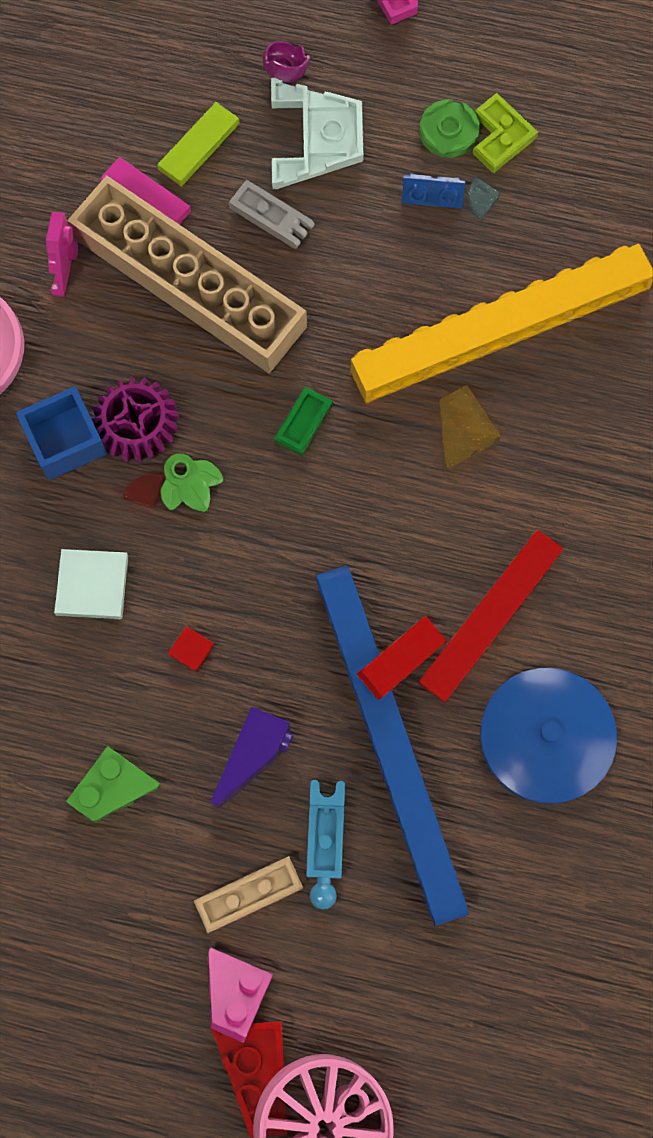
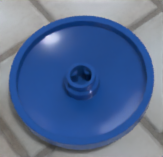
(548, 736)

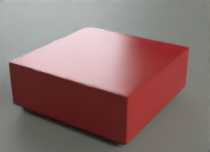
(191, 649)

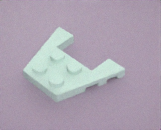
(330, 133)

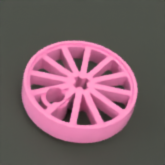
(332, 1104)

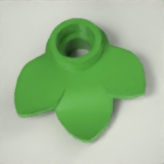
(192, 486)

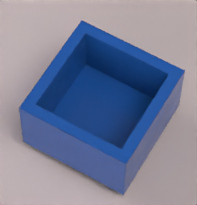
(61, 433)

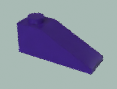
(254, 751)

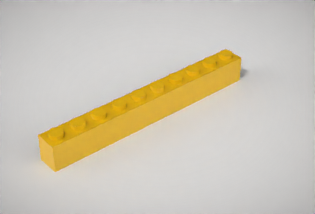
(501, 322)

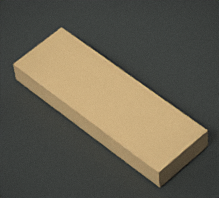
(248, 894)

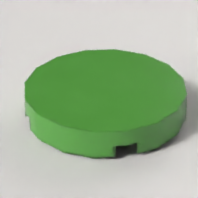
(449, 128)

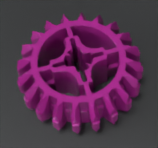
(161, 408)

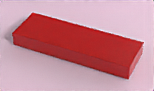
(401, 658)

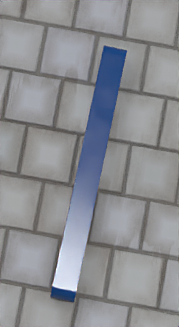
(393, 751)

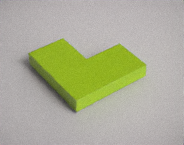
(508, 133)

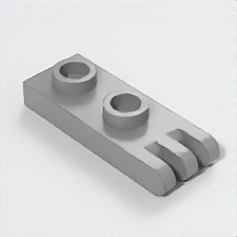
(270, 214)

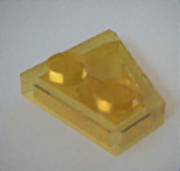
(464, 427)

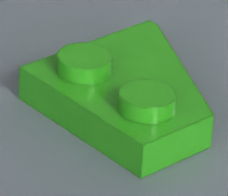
(110, 786)

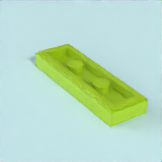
(198, 144)

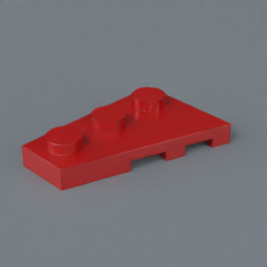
(252, 1067)

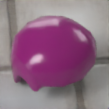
(285, 61)

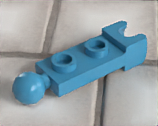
(325, 843)

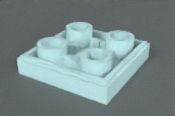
(91, 584)

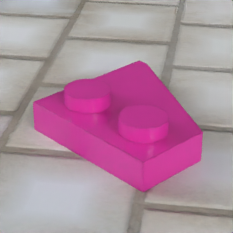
(61, 251)

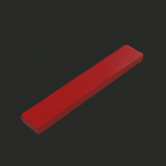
(490, 616)

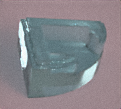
(482, 197)

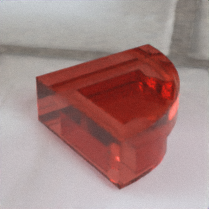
(145, 490)

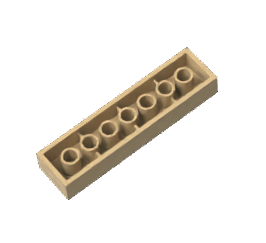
(188, 274)

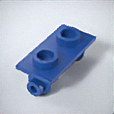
(433, 192)

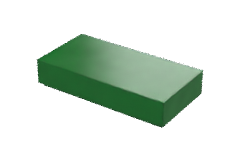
(303, 421)

